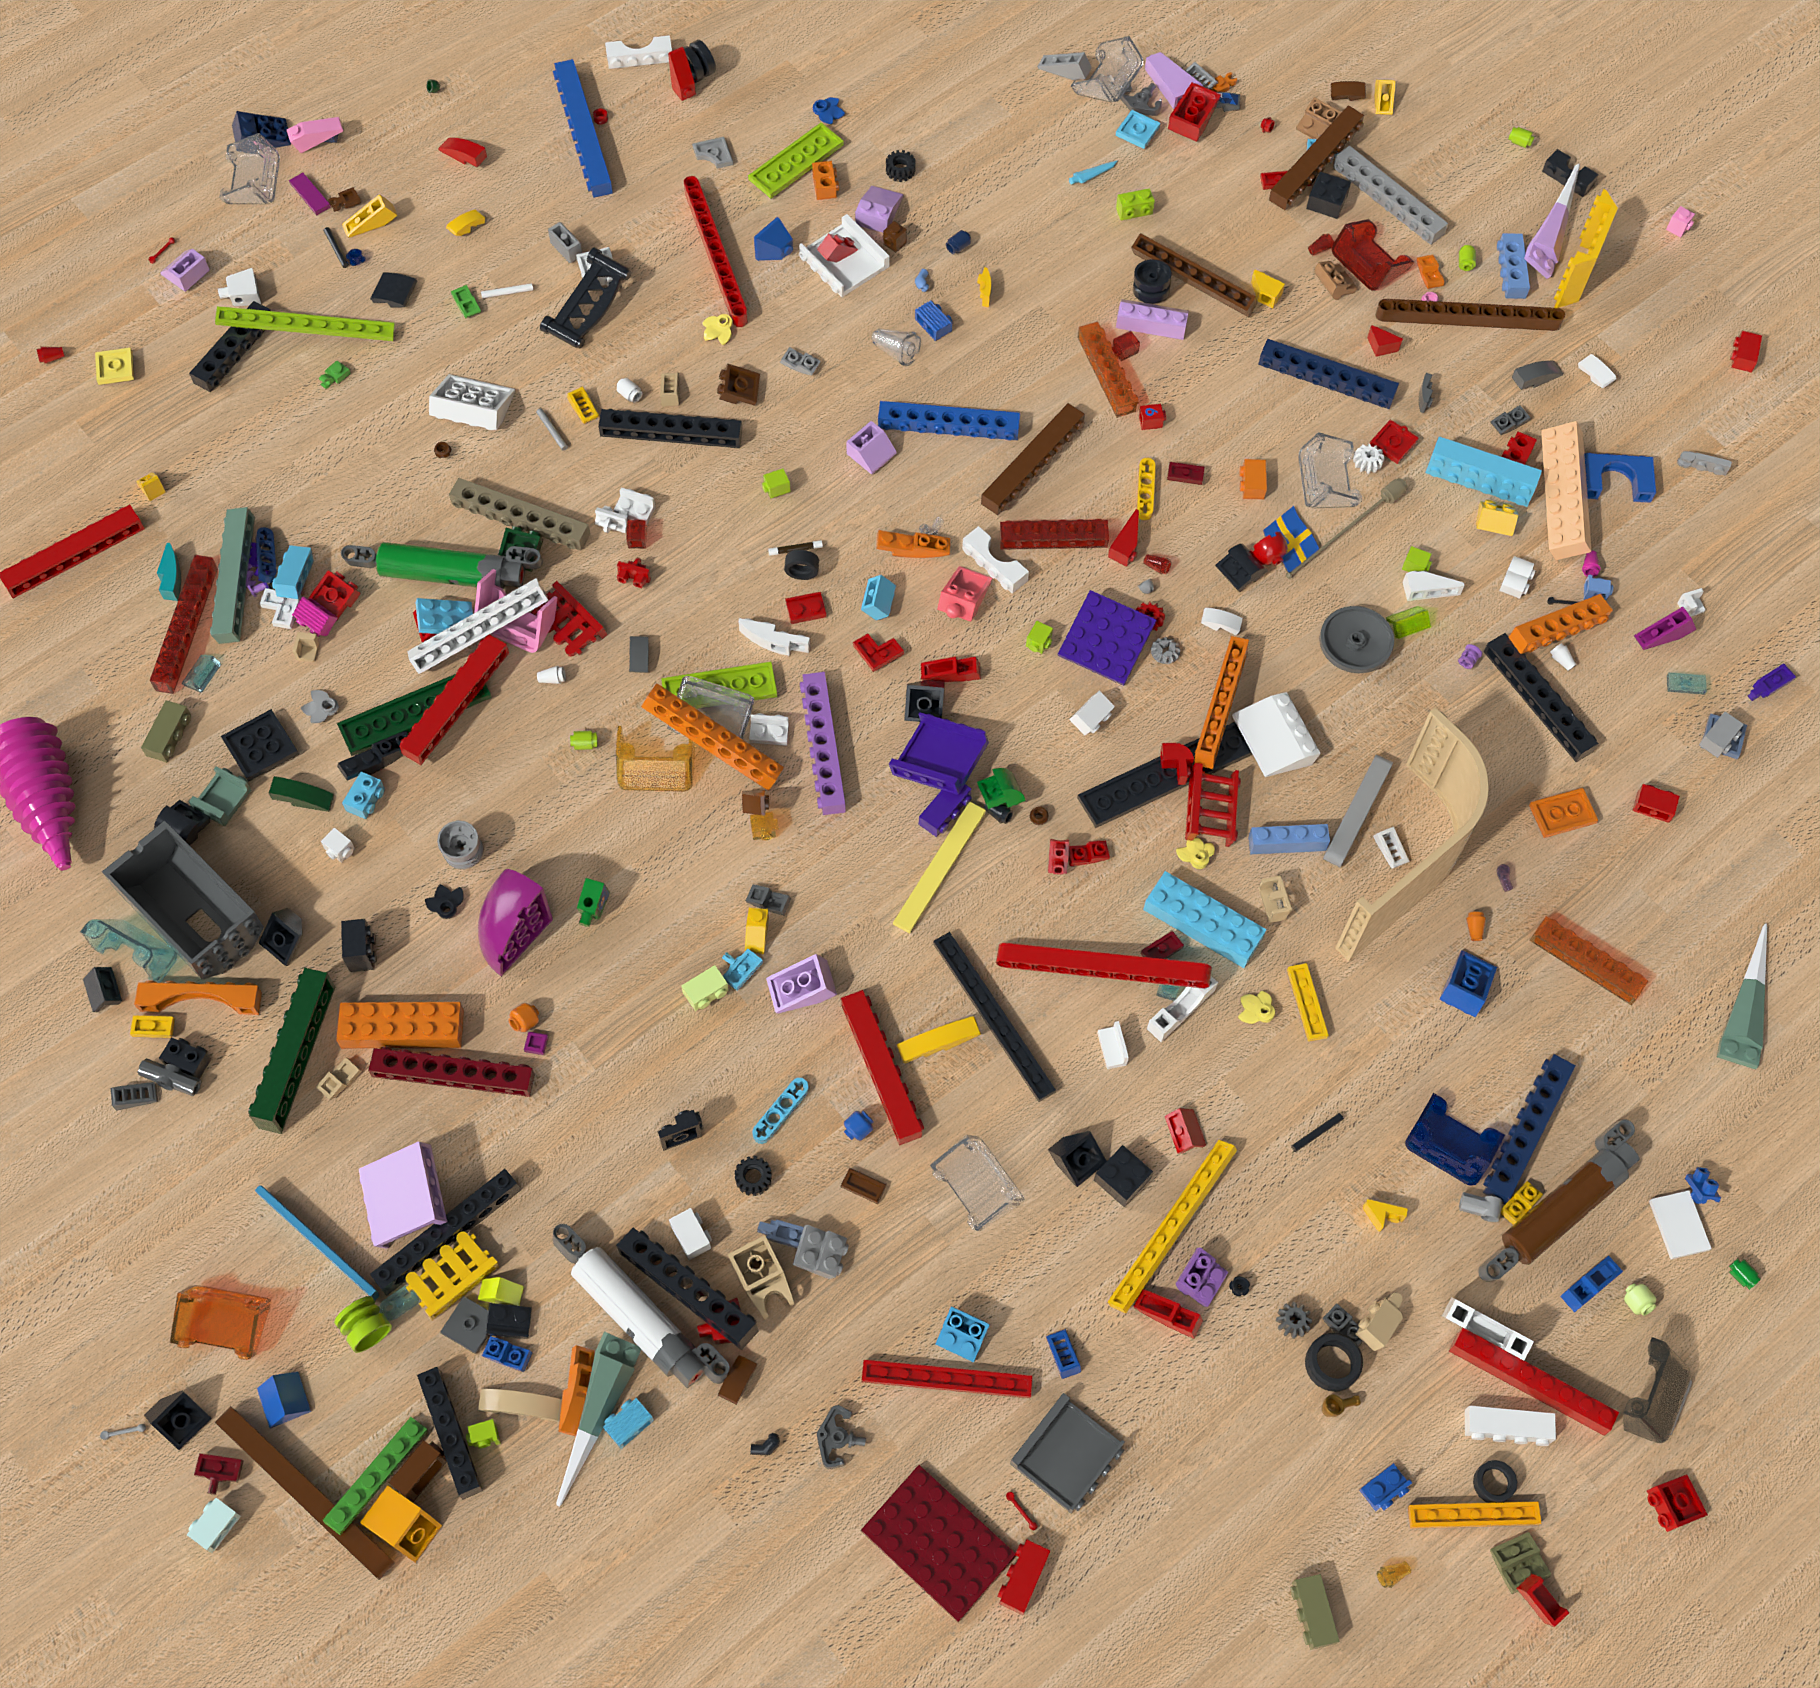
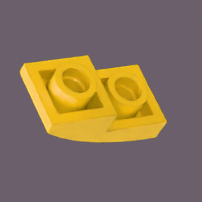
(463, 223)
(985, 287)
(1520, 1203)

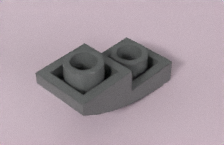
(1425, 393)
(1510, 421)
(638, 654)
(1342, 1323)

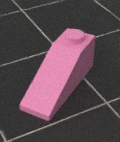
(311, 133)

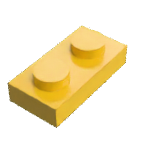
(152, 1026)

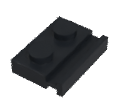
(508, 1321)

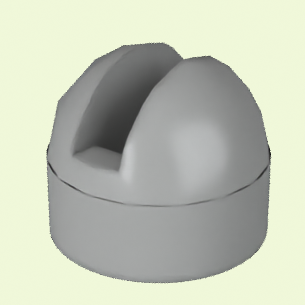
(1146, 586)

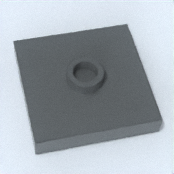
(467, 1325)

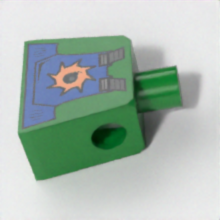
(594, 895)

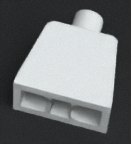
(241, 288)

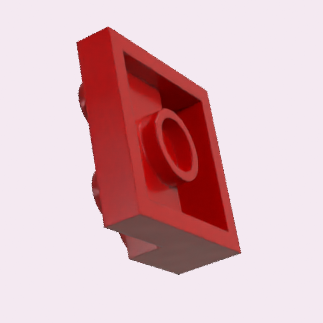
(335, 593)
(1676, 1503)

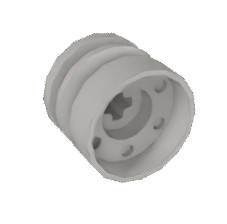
(453, 837)

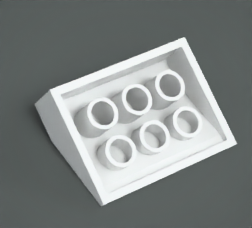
(470, 402)
(1276, 735)

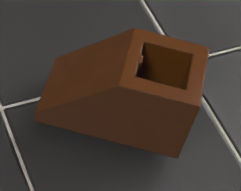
(755, 802)

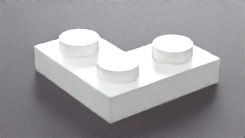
(283, 606)

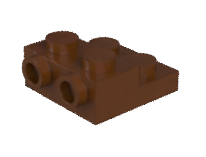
(738, 385)

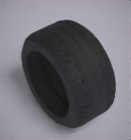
(1345, 1344)

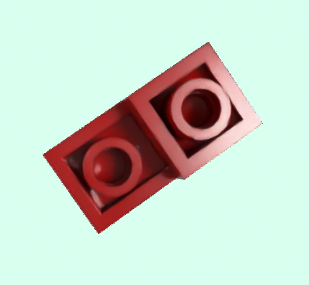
(1087, 854)

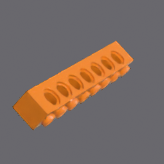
(1221, 702)
(712, 736)

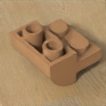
(1317, 118)
(1335, 279)

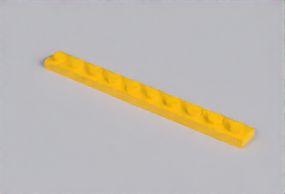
(1172, 1226)

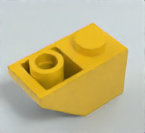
(1266, 288)

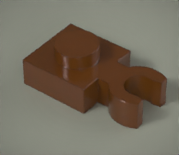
(347, 198)

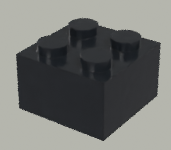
(1328, 195)
(358, 945)
(1123, 1176)

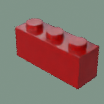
(1023, 1576)

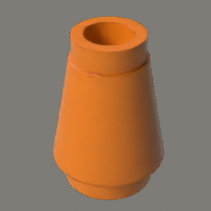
(1476, 925)

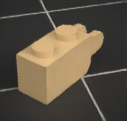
(1381, 1321)

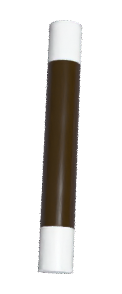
(803, 546)

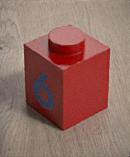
(1151, 416)

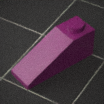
(1666, 630)

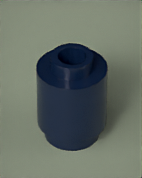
(958, 242)

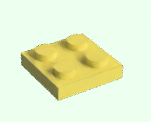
(114, 366)

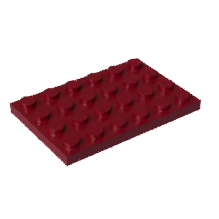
(938, 1543)

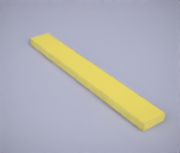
(939, 867)

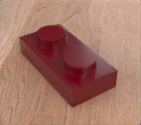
(1185, 473)
(1163, 947)

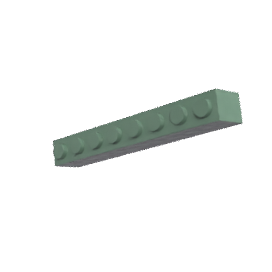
(232, 575)

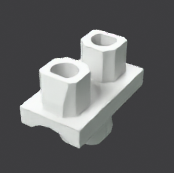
(610, 520)

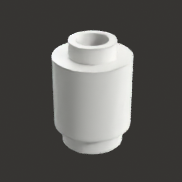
(629, 390)

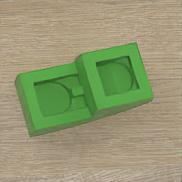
(465, 301)

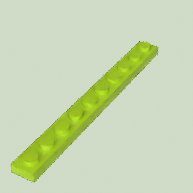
(304, 323)

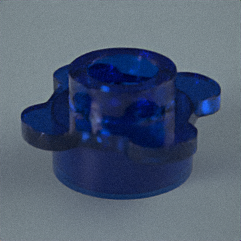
(355, 257)

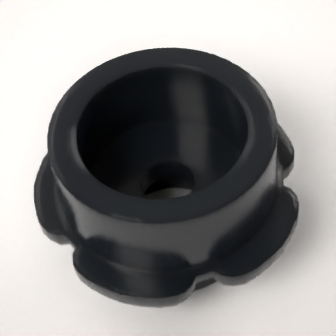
(1239, 1281)

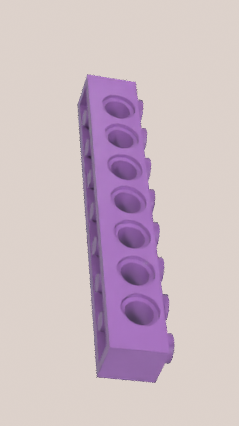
(817, 684)

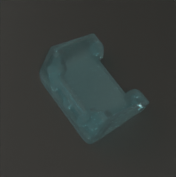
(149, 952)

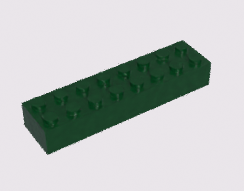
(292, 1050)

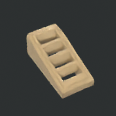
(669, 390)

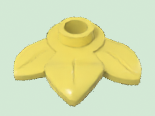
(716, 329)
(1196, 853)
(1255, 1006)

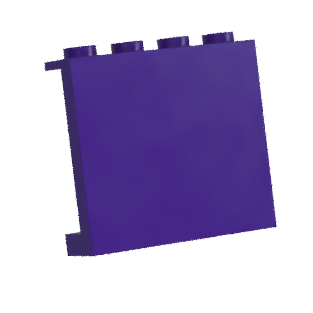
(940, 754)

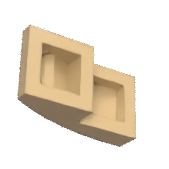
(339, 1079)

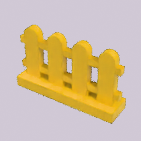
(451, 1292)

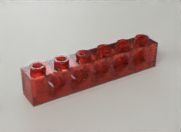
(1047, 540)

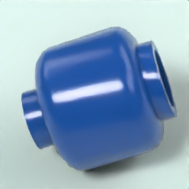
(858, 1125)

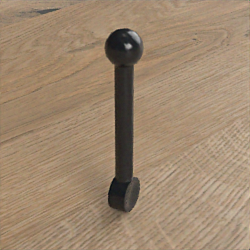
(1551, 601)

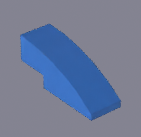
(1591, 1284)

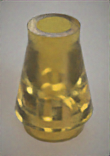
(1392, 1574)

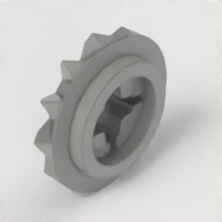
(1168, 656)

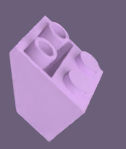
(186, 269)
(870, 447)

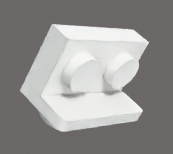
(637, 505)
(769, 729)

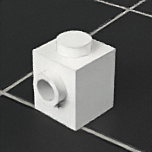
(337, 845)

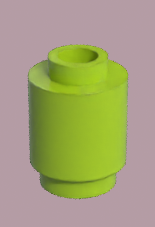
(1521, 137)
(1467, 258)
(584, 740)

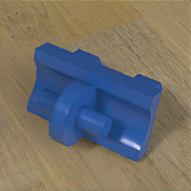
(1702, 1187)

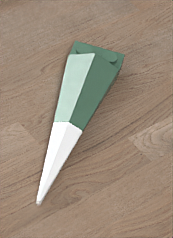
(1743, 1032)
(609, 1376)

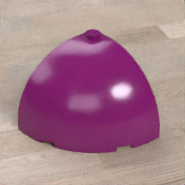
(511, 919)

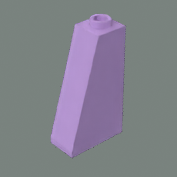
(1168, 77)

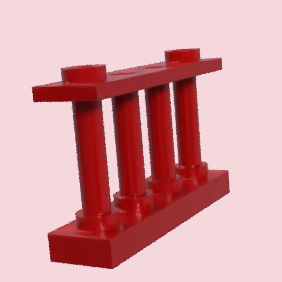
(1194, 810)

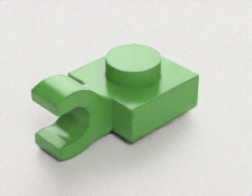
(335, 373)

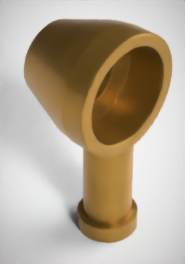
(1338, 1405)

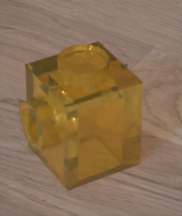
(763, 826)

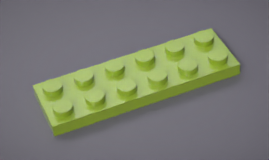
(795, 160)
(750, 679)

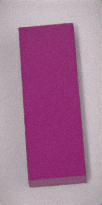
(309, 193)

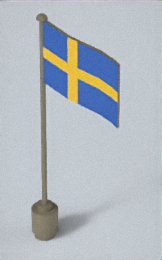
(1300, 540)

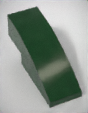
(300, 794)

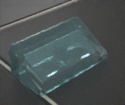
(201, 673)

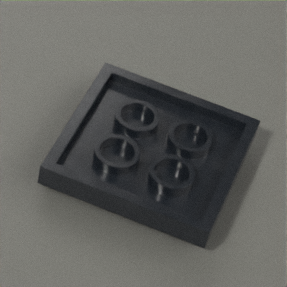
(259, 745)

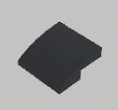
(393, 289)

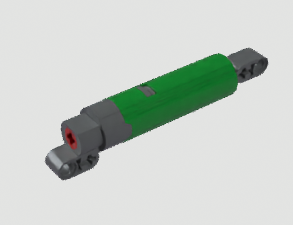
(444, 565)

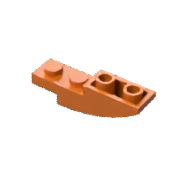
(915, 546)
(574, 1396)

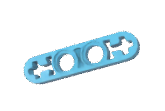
(778, 1109)

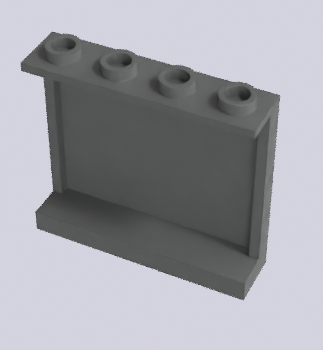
(1067, 1454)

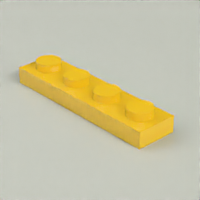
(1307, 1002)

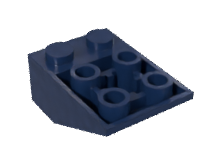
(271, 128)

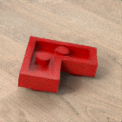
(876, 655)

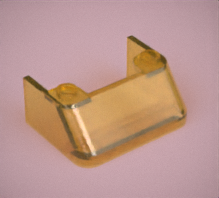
(654, 772)

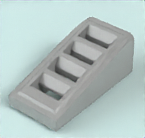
(1195, 68)

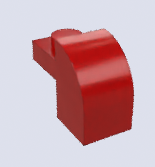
(1179, 757)

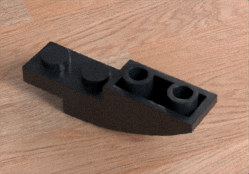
(373, 760)

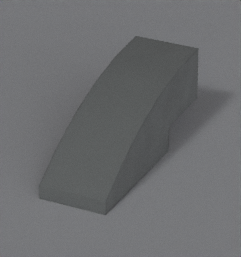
(1536, 374)

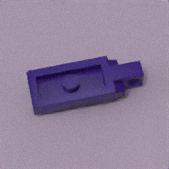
(1771, 682)

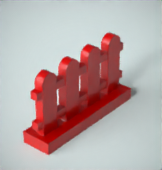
(583, 616)

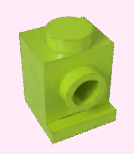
(482, 1434)

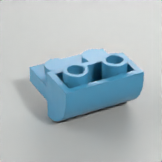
(962, 1334)

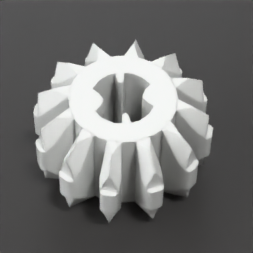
(1368, 458)

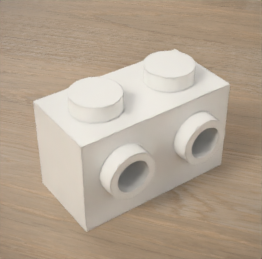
(1091, 713)
(690, 1234)

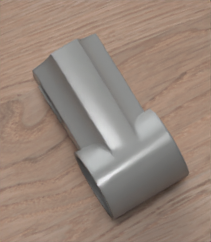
(1486, 1207)

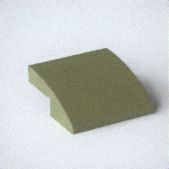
(1519, 1560)

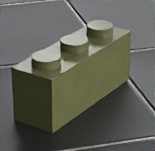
(166, 731)
(1314, 1612)

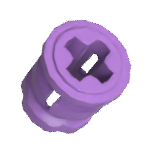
(1470, 656)

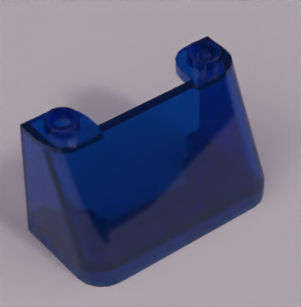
(1451, 1144)

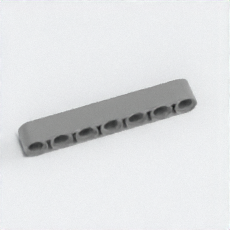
(1358, 811)

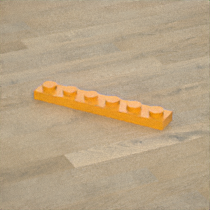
(1474, 1515)

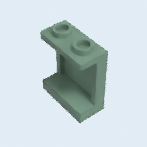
(222, 796)

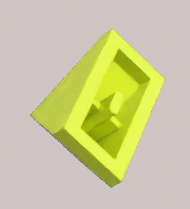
(500, 1291)

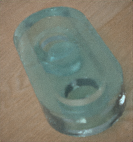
(399, 1303)

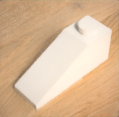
(1428, 585)

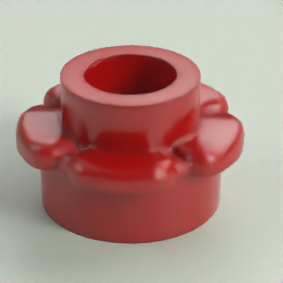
(1267, 125)

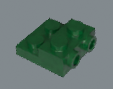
(517, 538)

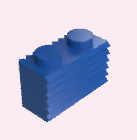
(933, 320)

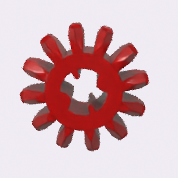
(1154, 612)

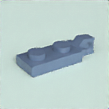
(781, 1232)

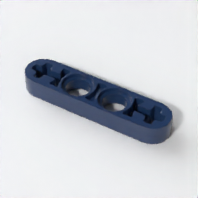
(266, 555)

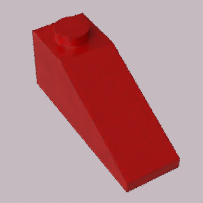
(681, 75)
(1124, 546)

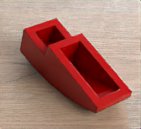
(464, 151)
(951, 669)
(1169, 1313)

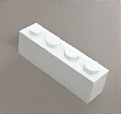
(1510, 1425)

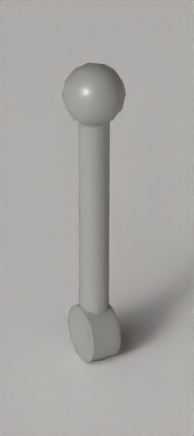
(105, 1435)

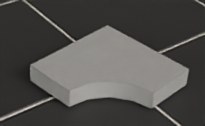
(713, 151)

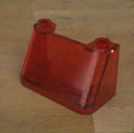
(1365, 258)

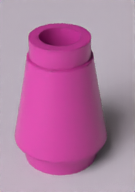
(1591, 564)

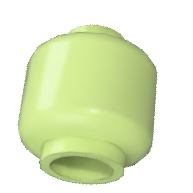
(1640, 1299)

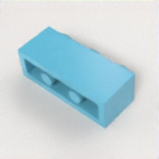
(293, 572)

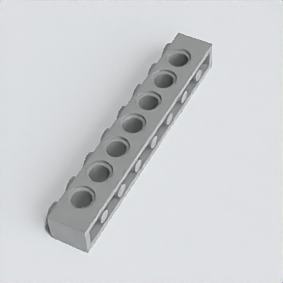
(1390, 195)

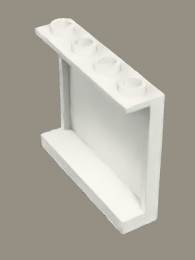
(852, 270)

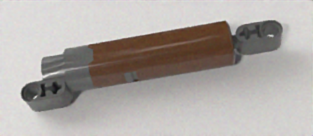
(1567, 1203)

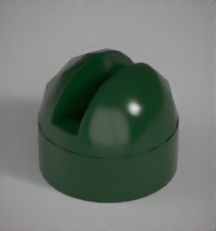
(432, 86)

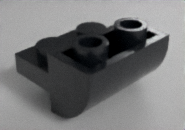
(1240, 567)
(183, 820)

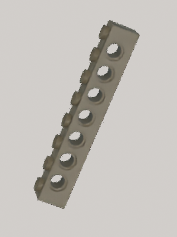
(528, 513)

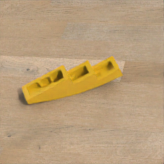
(937, 1039)

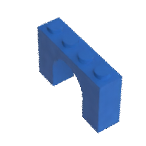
(1636, 468)

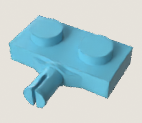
(741, 968)

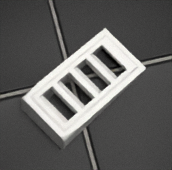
(1382, 844)

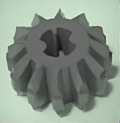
(1299, 1314)

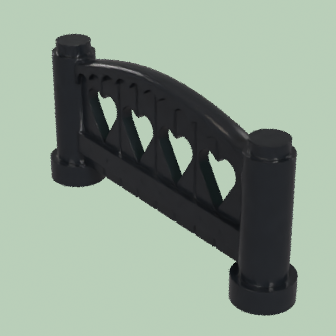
(600, 267)

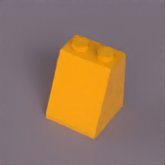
(401, 1523)

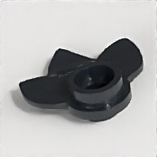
(445, 899)

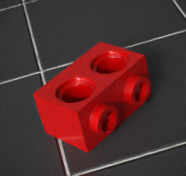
(1519, 448)

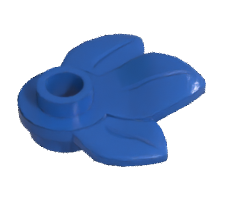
(828, 110)

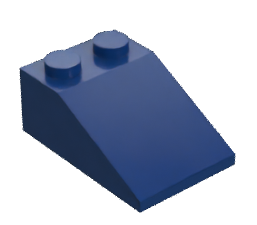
(1468, 984)

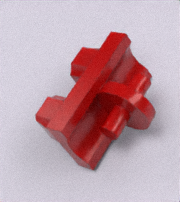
(635, 571)
(1058, 856)

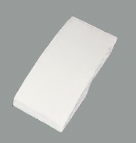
(1598, 371)
(1221, 619)

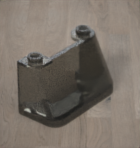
(1657, 1415)

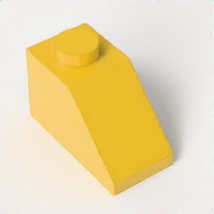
(1384, 96)
(756, 930)

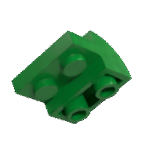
(1001, 788)

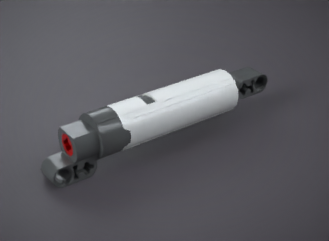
(638, 1314)

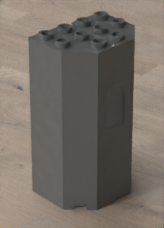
(169, 885)

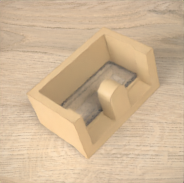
(1275, 899)

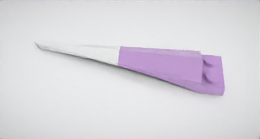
(1546, 245)

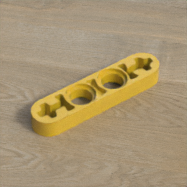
(1146, 488)

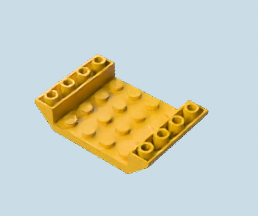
(1592, 239)

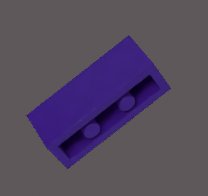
(943, 809)

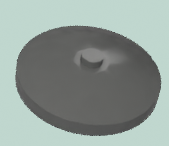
(1356, 639)

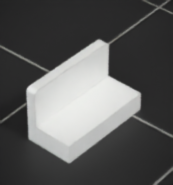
(1113, 1046)

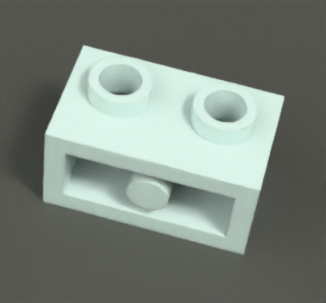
(213, 1525)

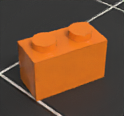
(1253, 479)

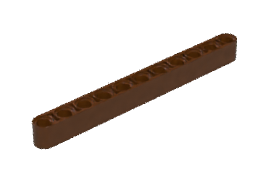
(1470, 314)
(302, 1490)

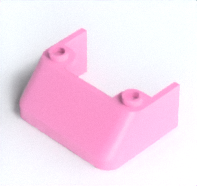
(524, 632)

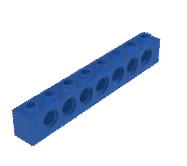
(948, 420)

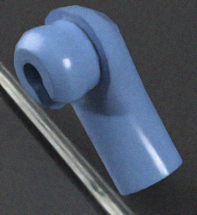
(921, 282)

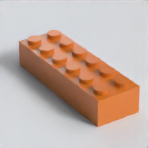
(400, 1025)

